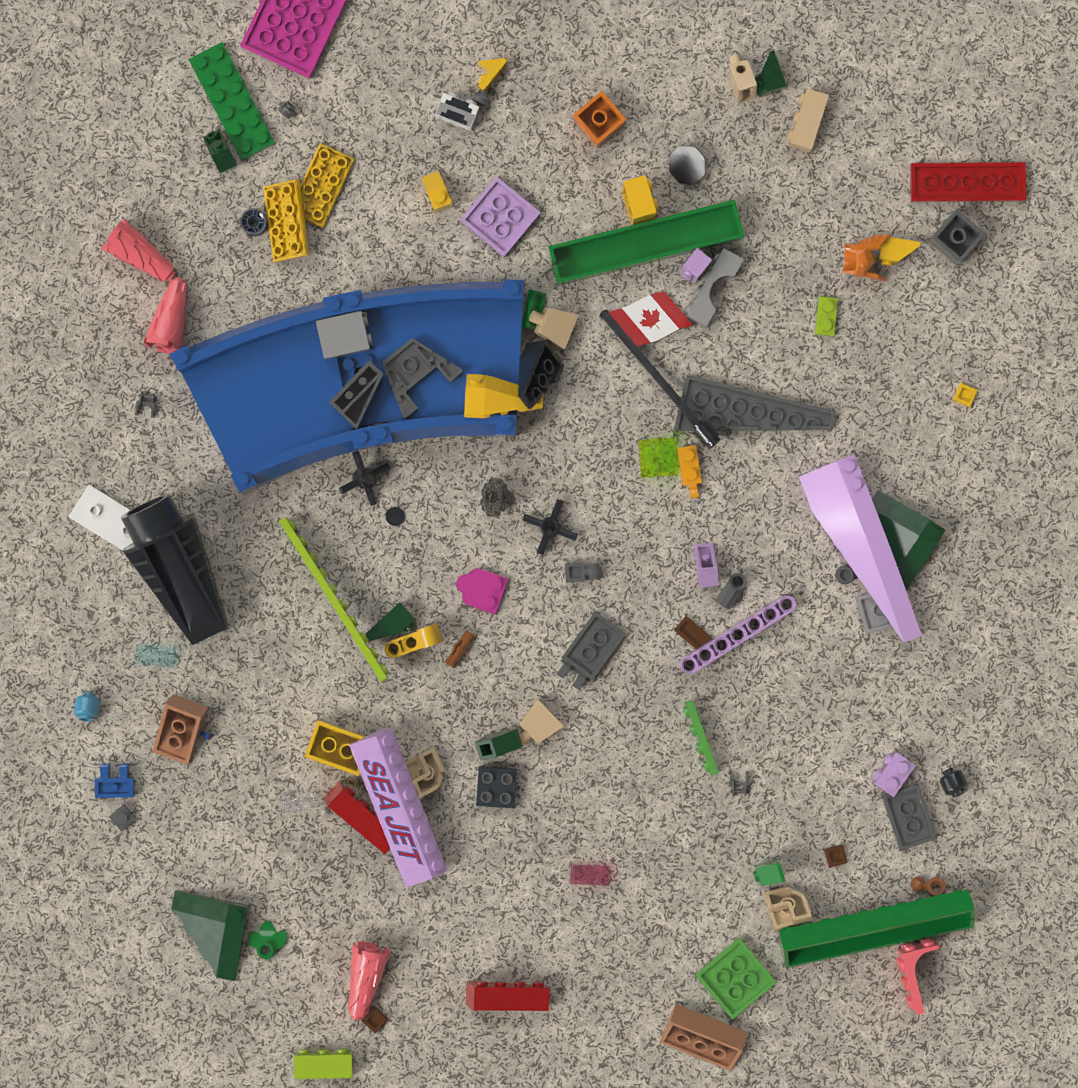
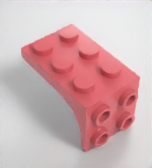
(906, 962)

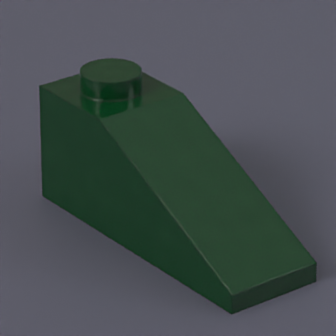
(392, 623)

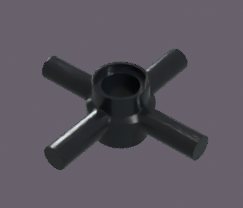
(359, 474)
(541, 523)

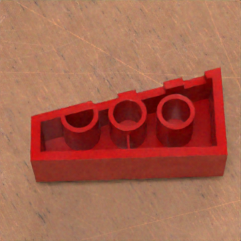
(357, 814)
(507, 996)

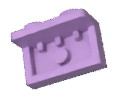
(893, 773)

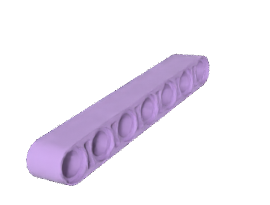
(743, 626)

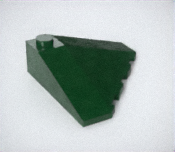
(908, 535)
(216, 929)

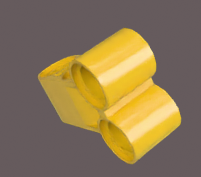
(424, 638)

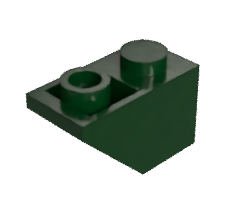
(219, 150)
(498, 744)

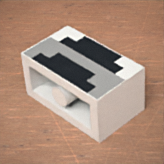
(457, 111)

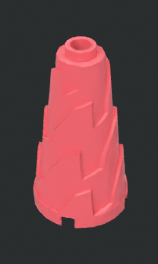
(133, 248)
(168, 323)
(366, 973)

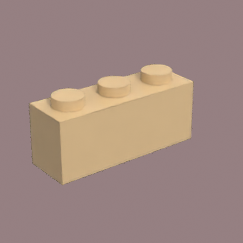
(807, 120)

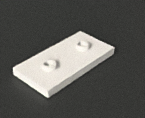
(102, 517)

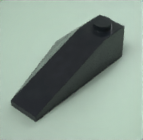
(537, 371)

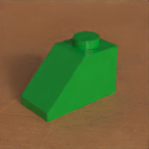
(769, 873)

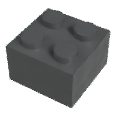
(956, 237)

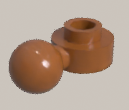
(919, 884)

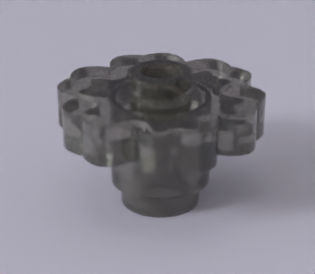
(496, 497)

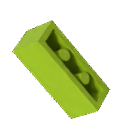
(323, 1064)

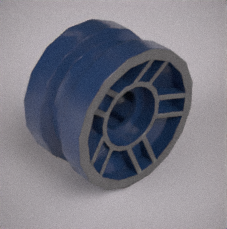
(247, 217)

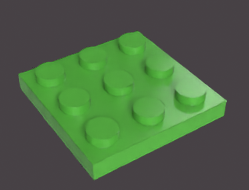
(735, 978)

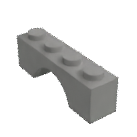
(725, 267)

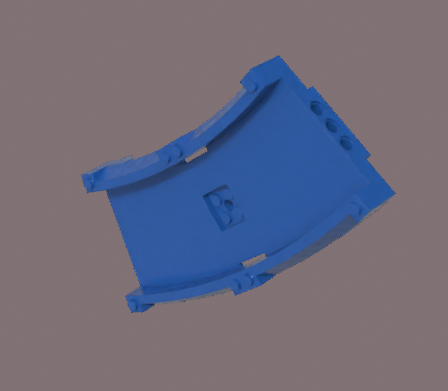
(271, 387)

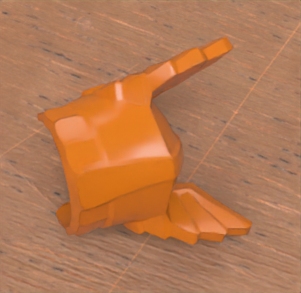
(860, 258)

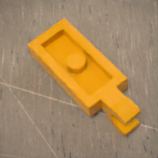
(689, 469)

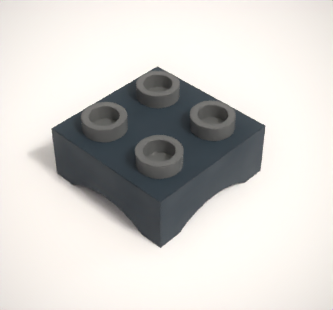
(496, 787)

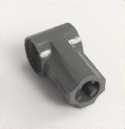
(730, 592)

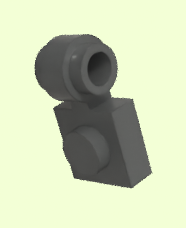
(576, 573)

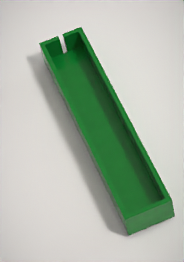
(646, 242)
(876, 928)

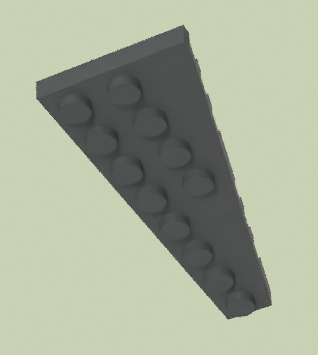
(746, 410)

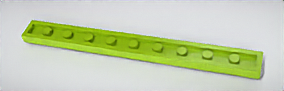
(339, 605)

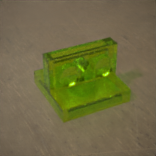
(658, 457)

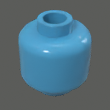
(87, 707)

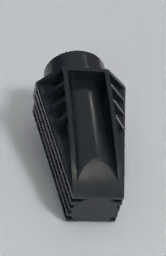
(175, 566)

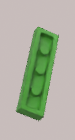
(697, 729)

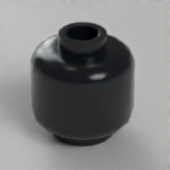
(953, 782)

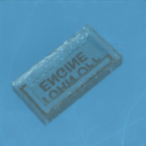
(154, 655)

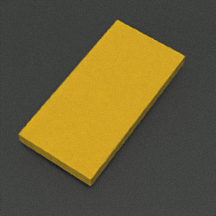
(323, 183)
(286, 220)

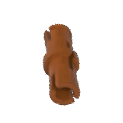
(460, 649)

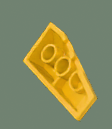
(492, 395)

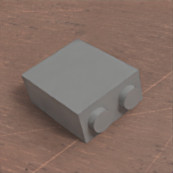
(344, 335)

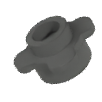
(481, 98)
(287, 109)

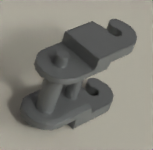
(140, 403)
(732, 784)

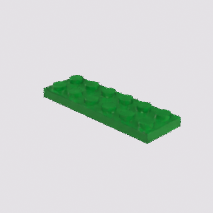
(231, 101)

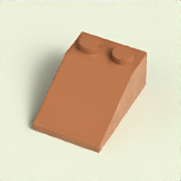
(179, 728)

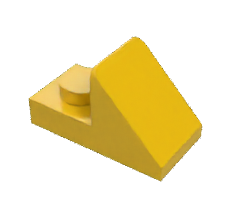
(493, 68)

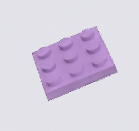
(500, 216)

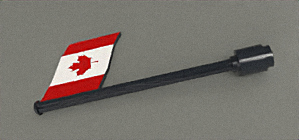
(647, 323)

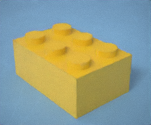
(639, 200)
(331, 746)

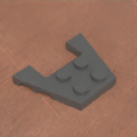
(411, 365)

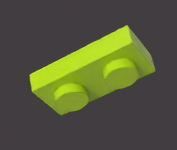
(826, 316)

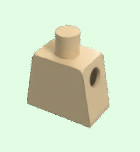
(742, 79)
(554, 326)
(538, 724)

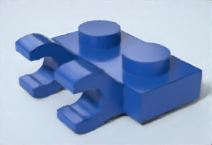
(114, 787)

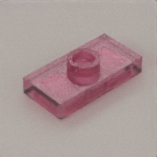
(589, 874)

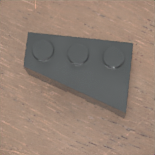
(357, 394)

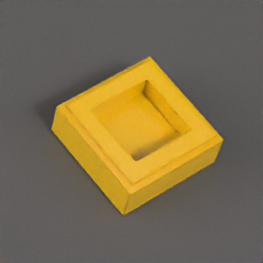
(965, 395)

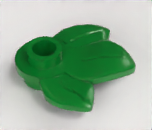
(267, 937)

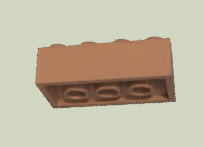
(703, 1037)

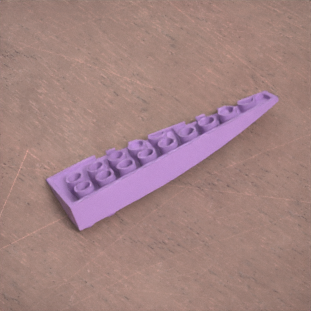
(850, 519)

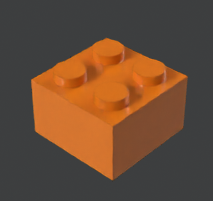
(599, 119)

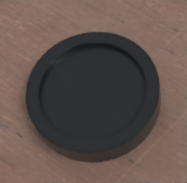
(394, 516)

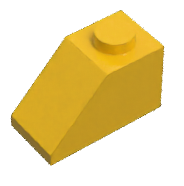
(437, 192)
(895, 250)

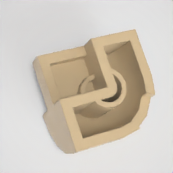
(425, 772)
(787, 908)

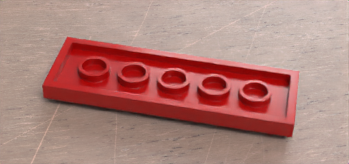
(968, 182)

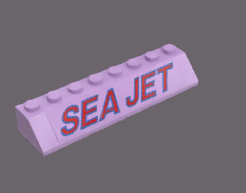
(398, 807)

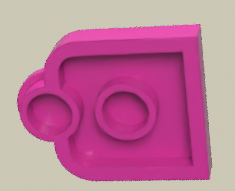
(482, 589)

